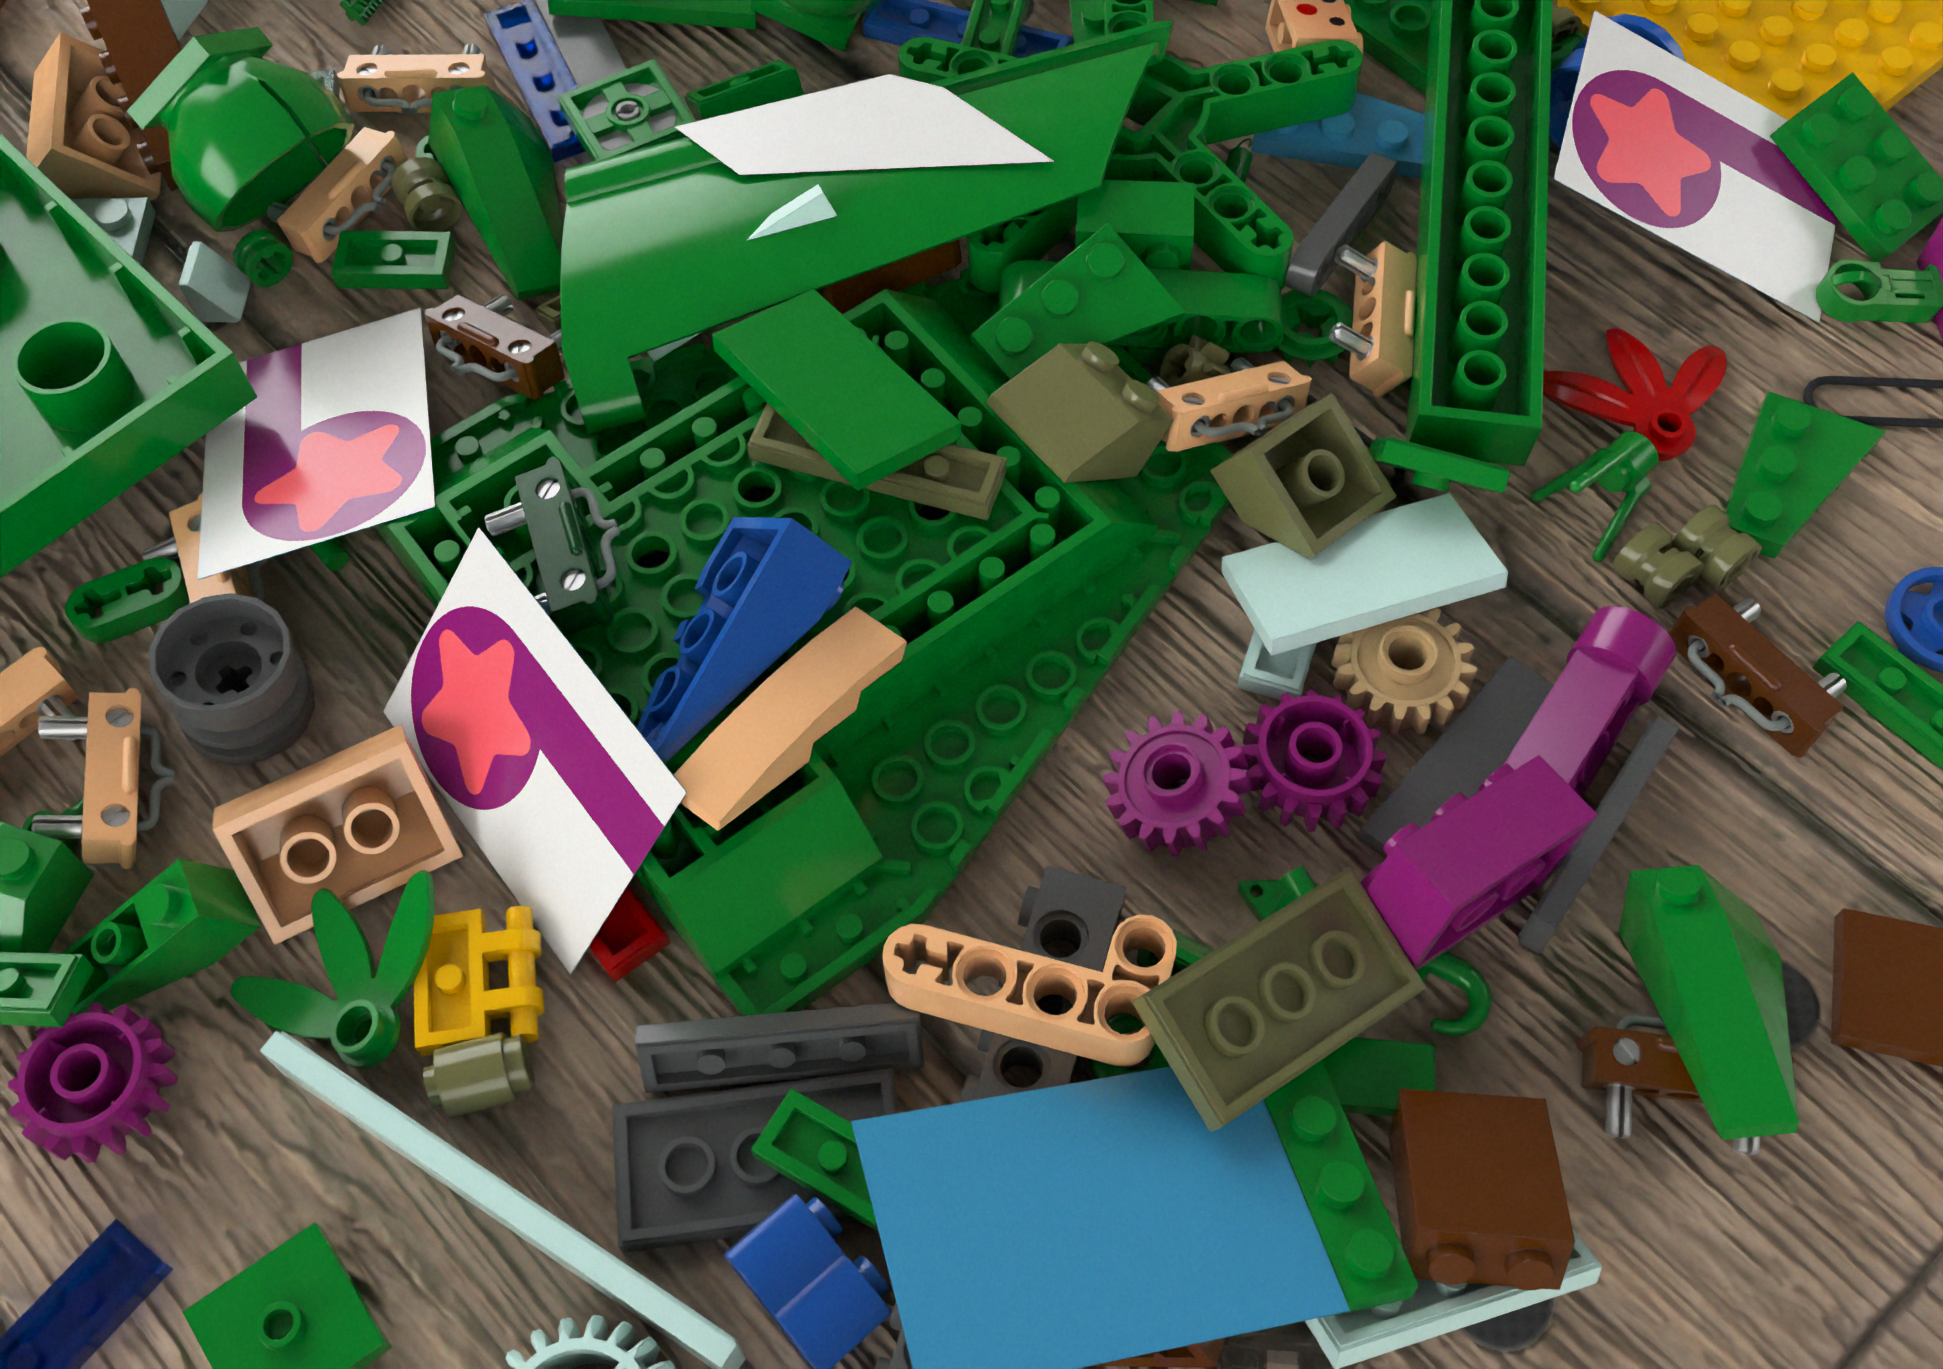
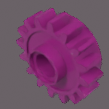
(1173, 753)
(1306, 788)
(63, 1060)

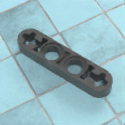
(1341, 223)

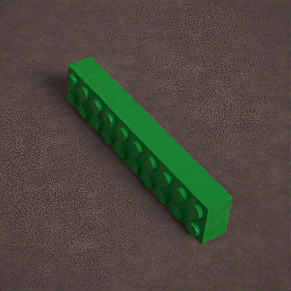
(1483, 231)

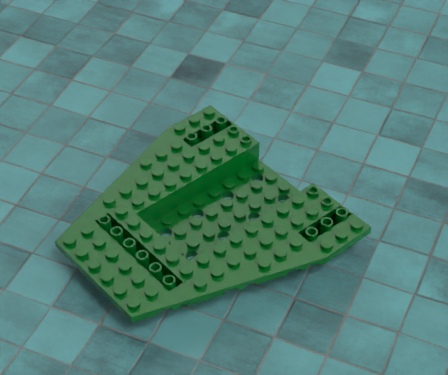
(998, 619)

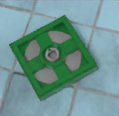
(625, 111)

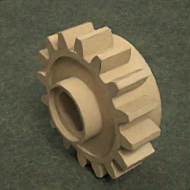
(1397, 697)

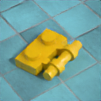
(453, 982)

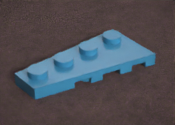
(1352, 137)

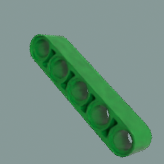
(1220, 307)

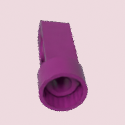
(1605, 680)

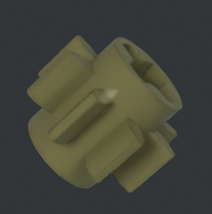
(1193, 362)

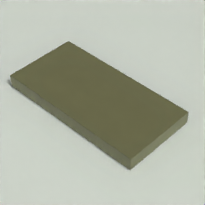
(1278, 998)

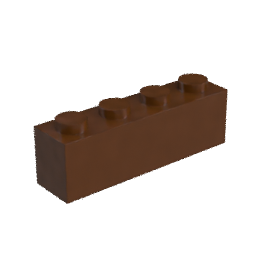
(138, 50)

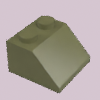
(1083, 413)
(1305, 479)

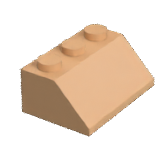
(80, 130)
(338, 825)

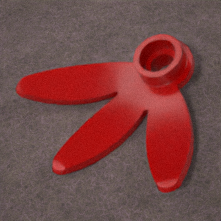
(1649, 400)

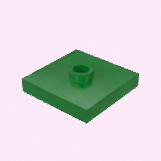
(1438, 468)
(289, 1313)

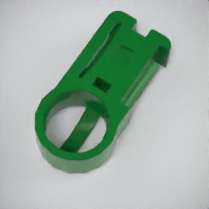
(1888, 293)

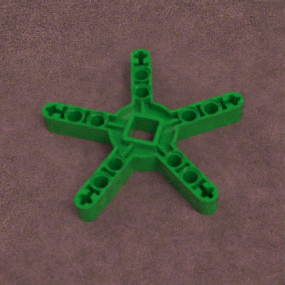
(1179, 117)

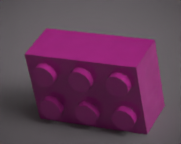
(1476, 858)

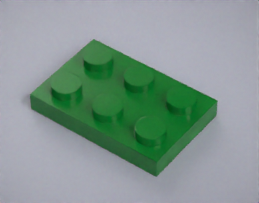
(1862, 167)

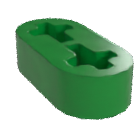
(127, 600)

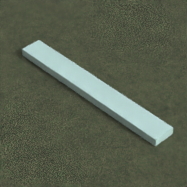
(505, 1204)

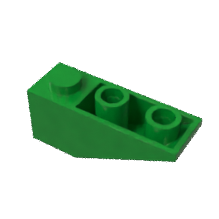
(165, 933)

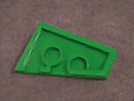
(1089, 296)
(1792, 468)

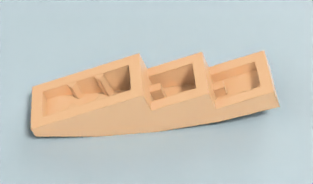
(785, 715)

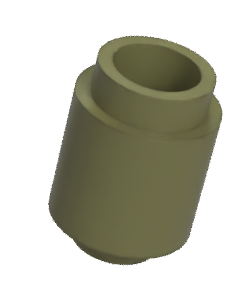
(479, 1074)

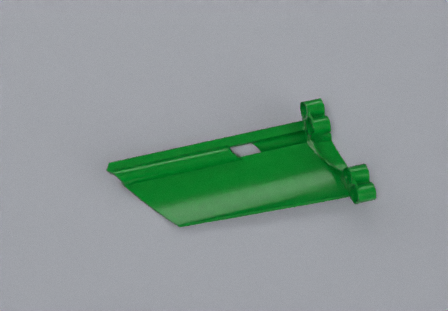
(664, 229)

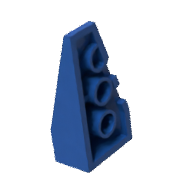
(760, 597)

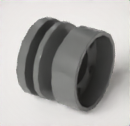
(232, 678)

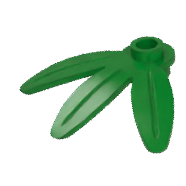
(364, 1016)

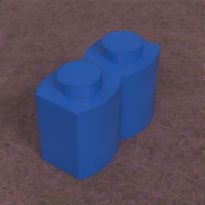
(809, 1281)

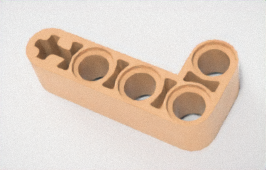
(1027, 980)

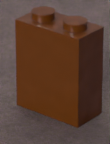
(1479, 1189)

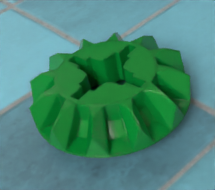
(1319, 311)

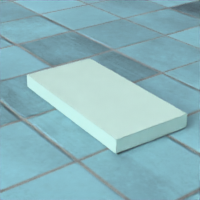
(1369, 576)

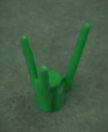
(1616, 468)

